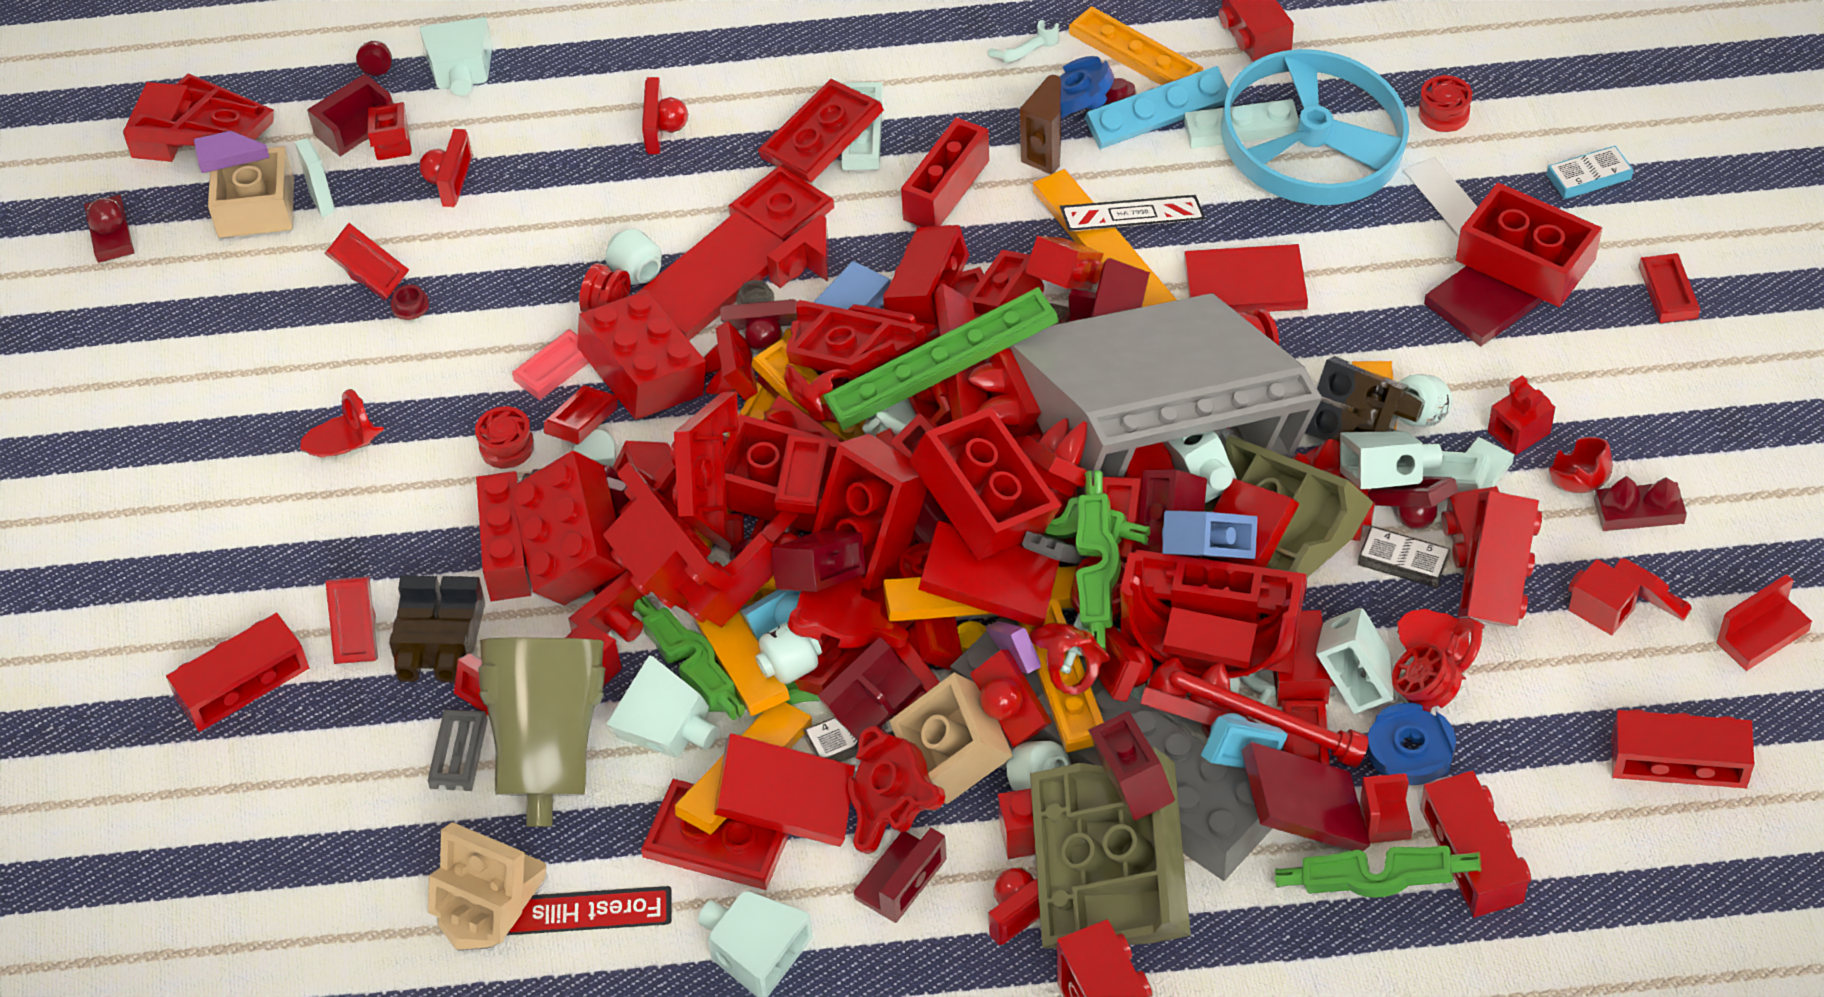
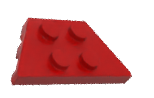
(847, 339)

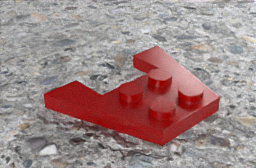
(214, 113)
(701, 472)

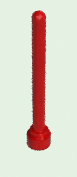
(1347, 746)

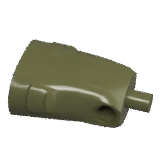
(541, 715)

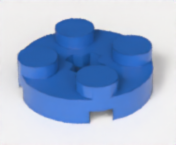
(1085, 84)
(1410, 721)

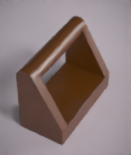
(1042, 126)

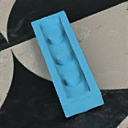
(1156, 107)

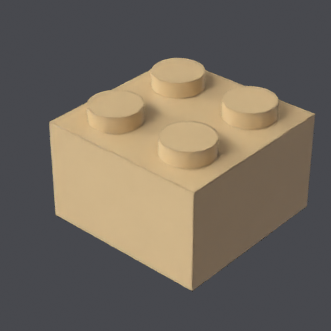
(253, 196)
(954, 735)

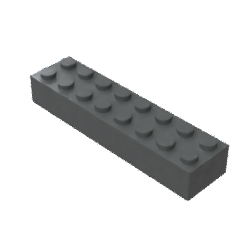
(1213, 798)

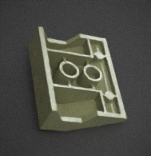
(1327, 509)
(1102, 862)

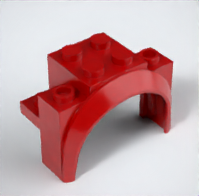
(672, 557)
(1216, 590)

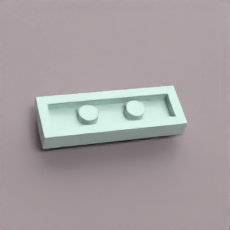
(1249, 121)
(865, 149)

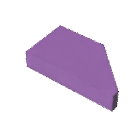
(227, 150)
(1018, 642)

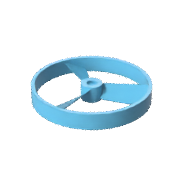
(1318, 128)

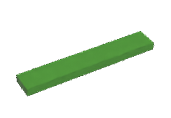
(940, 358)

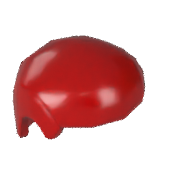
(1584, 468)

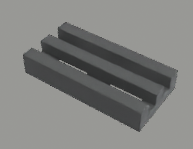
(1052, 548)
(453, 777)

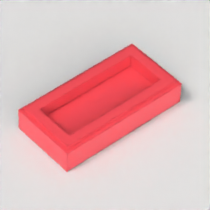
(550, 366)

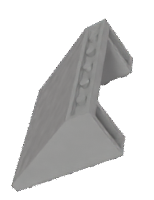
(1165, 378)

